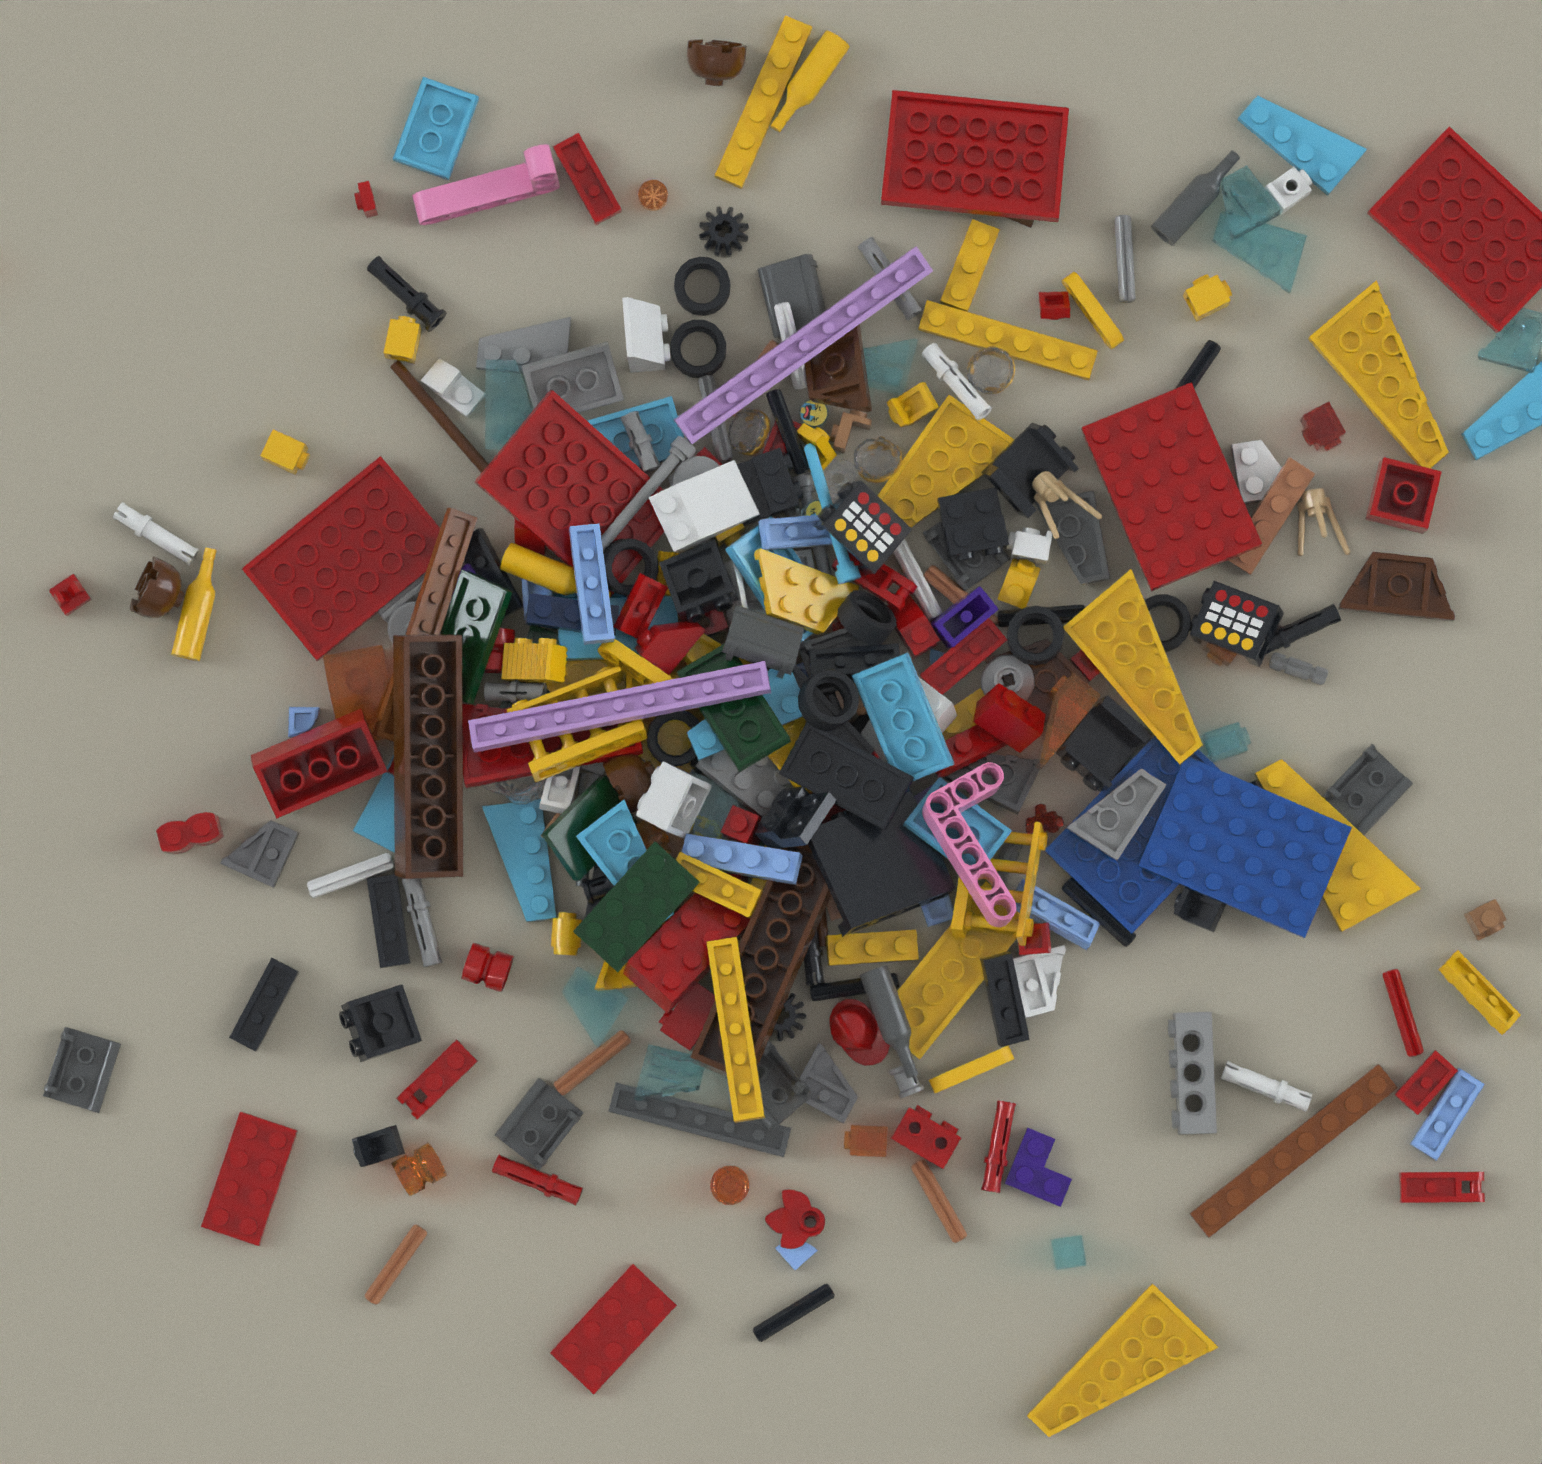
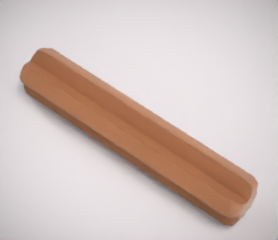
(947, 586)
(592, 1062)
(939, 1201)
(395, 1264)

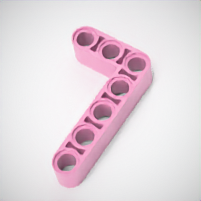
(489, 189)
(967, 843)

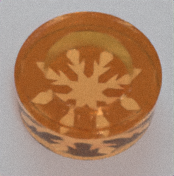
(653, 195)

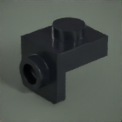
(1198, 909)
(378, 1146)

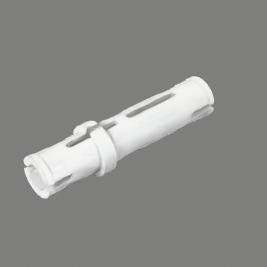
(949, 372)
(146, 527)
(1272, 1088)

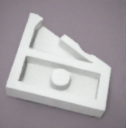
(1254, 469)
(1038, 980)

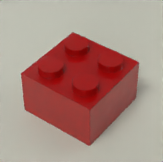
(1403, 495)

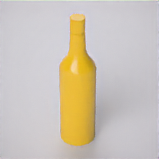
(811, 76)
(539, 569)
(196, 612)

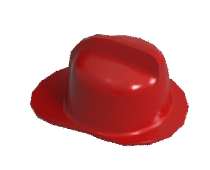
(857, 1032)

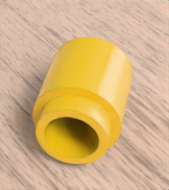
(562, 936)

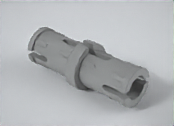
(640, 441)
(513, 691)

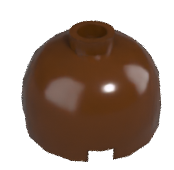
(716, 60)
(157, 590)
(630, 777)

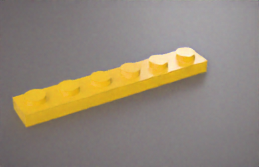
(763, 102)
(1019, 342)
(735, 1030)

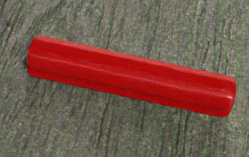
(1403, 1012)

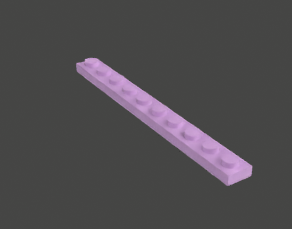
(803, 345)
(619, 706)

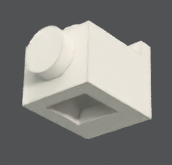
(1282, 196)
(1030, 545)

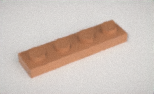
(1275, 509)

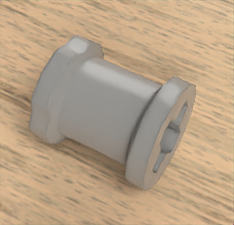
(906, 1086)

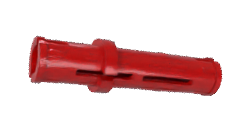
(998, 1147)
(546, 1183)

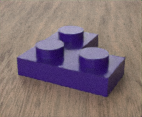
(1029, 1171)

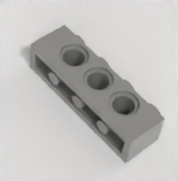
(1199, 1025)

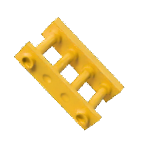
(599, 742)
(965, 919)

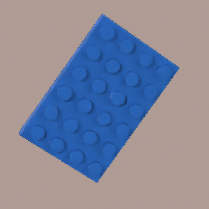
(1244, 846)
(1121, 885)

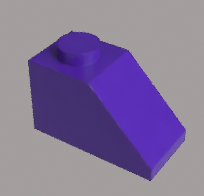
(963, 617)

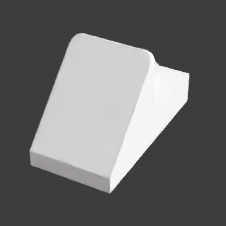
(453, 387)
(560, 791)

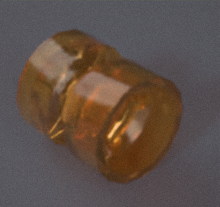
(419, 1169)
(729, 1185)

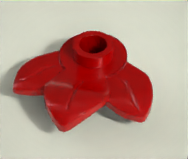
(791, 1218)

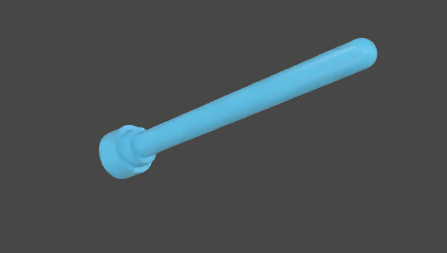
(846, 569)

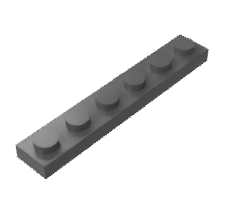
(699, 1120)

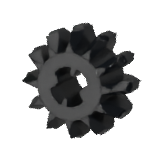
(729, 240)
(788, 1022)

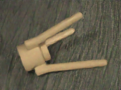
(1050, 490)
(1315, 504)

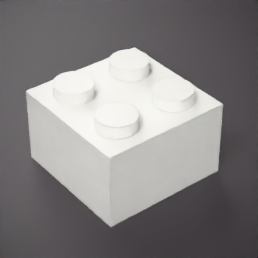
(673, 799)

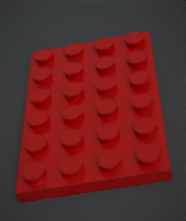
(975, 156)
(1467, 228)
(566, 475)
(1171, 486)
(346, 558)

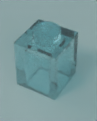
(1226, 742)
(1068, 1252)

